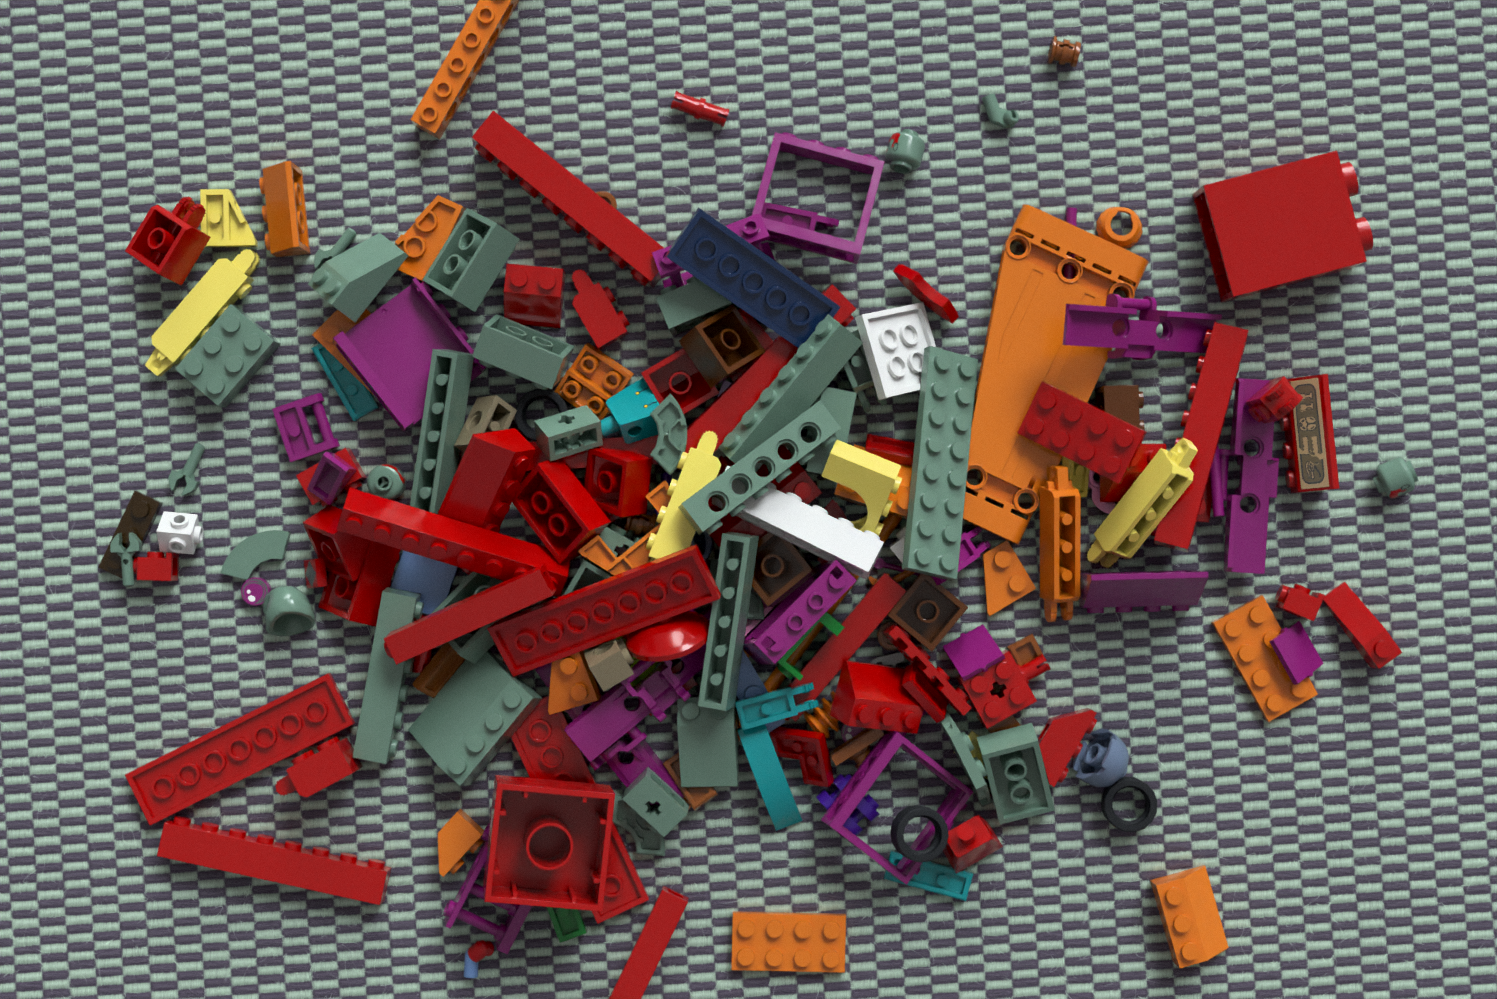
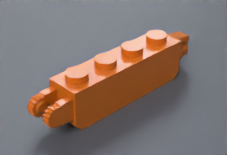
(1059, 544)

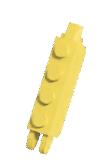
(200, 309)
(698, 470)
(1144, 505)

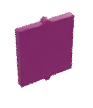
(973, 652)
(1296, 652)

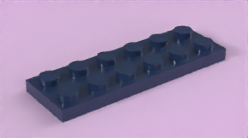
(750, 278)

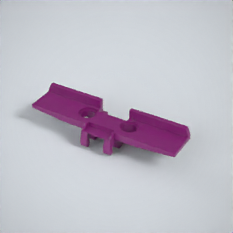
(1137, 339)
(1258, 479)
(609, 719)
(643, 753)

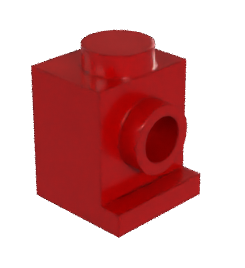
(157, 567)
(1298, 601)

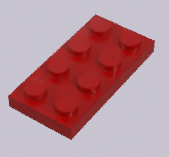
(1081, 432)

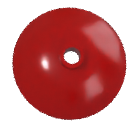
(669, 638)

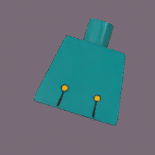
(631, 413)

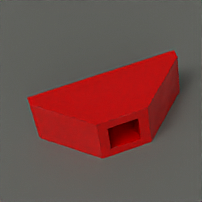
(1062, 740)

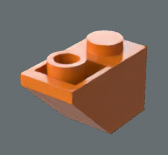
(455, 839)

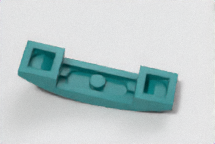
(769, 776)

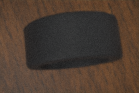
(527, 399)
(1150, 806)
(940, 837)

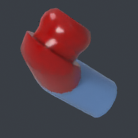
(474, 955)

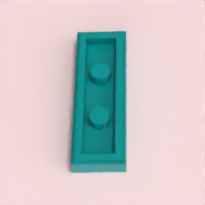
(352, 393)
(935, 878)

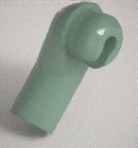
(997, 115)

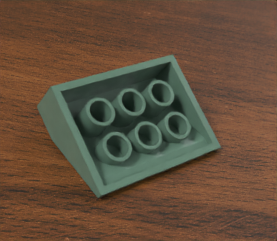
(473, 717)

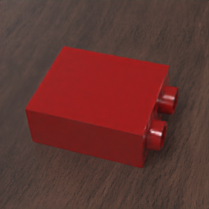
(1282, 225)

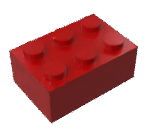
(559, 509)

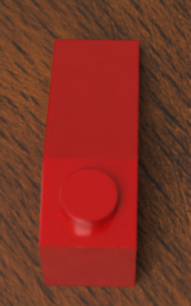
(1361, 626)

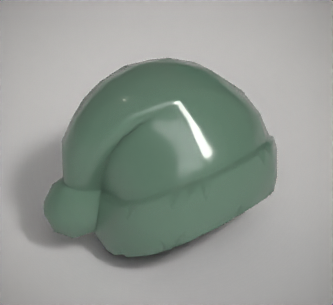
(287, 612)

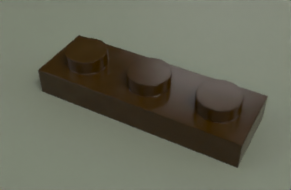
(137, 519)

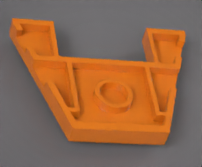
(636, 555)

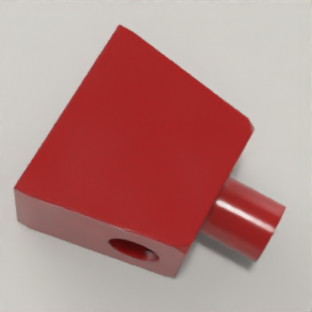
(970, 843)

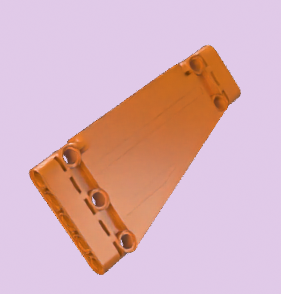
(1028, 348)

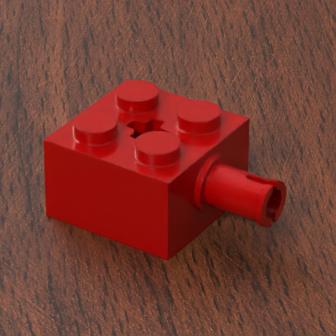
(1015, 691)

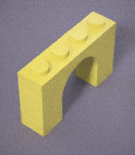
(868, 476)

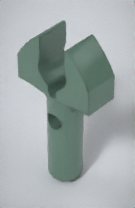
(337, 249)
(188, 471)
(126, 556)

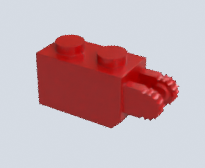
(597, 312)
(1273, 401)

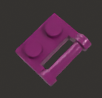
(297, 431)

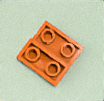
(593, 380)

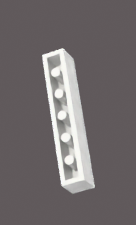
(810, 528)

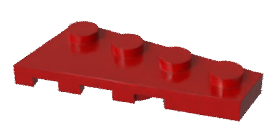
(938, 677)

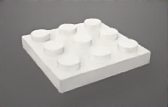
(895, 347)

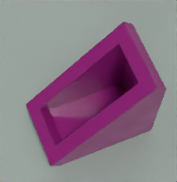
(330, 477)

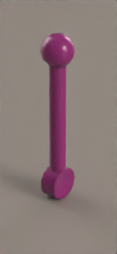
(879, 564)

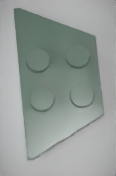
(972, 766)

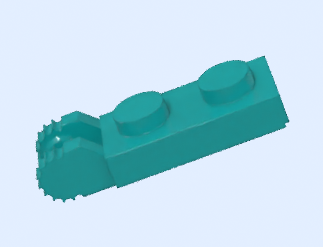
(773, 706)

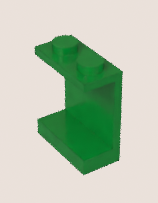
(787, 667)

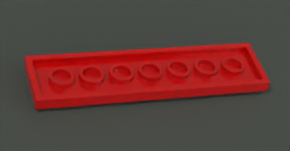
(605, 610)
(240, 748)
(553, 756)

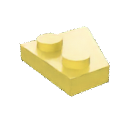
(224, 220)

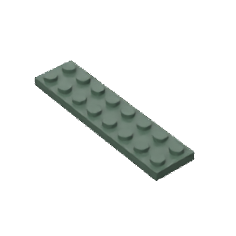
(940, 464)

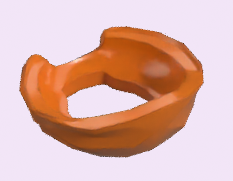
(1105, 231)

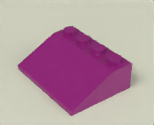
(1143, 589)

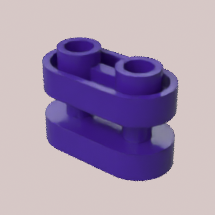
(866, 807)

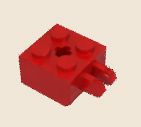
(170, 240)
(319, 770)

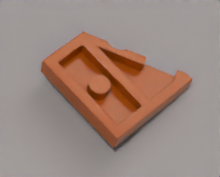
(1004, 577)
(571, 684)

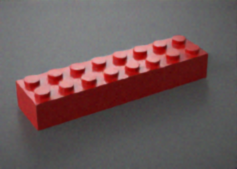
(568, 195)

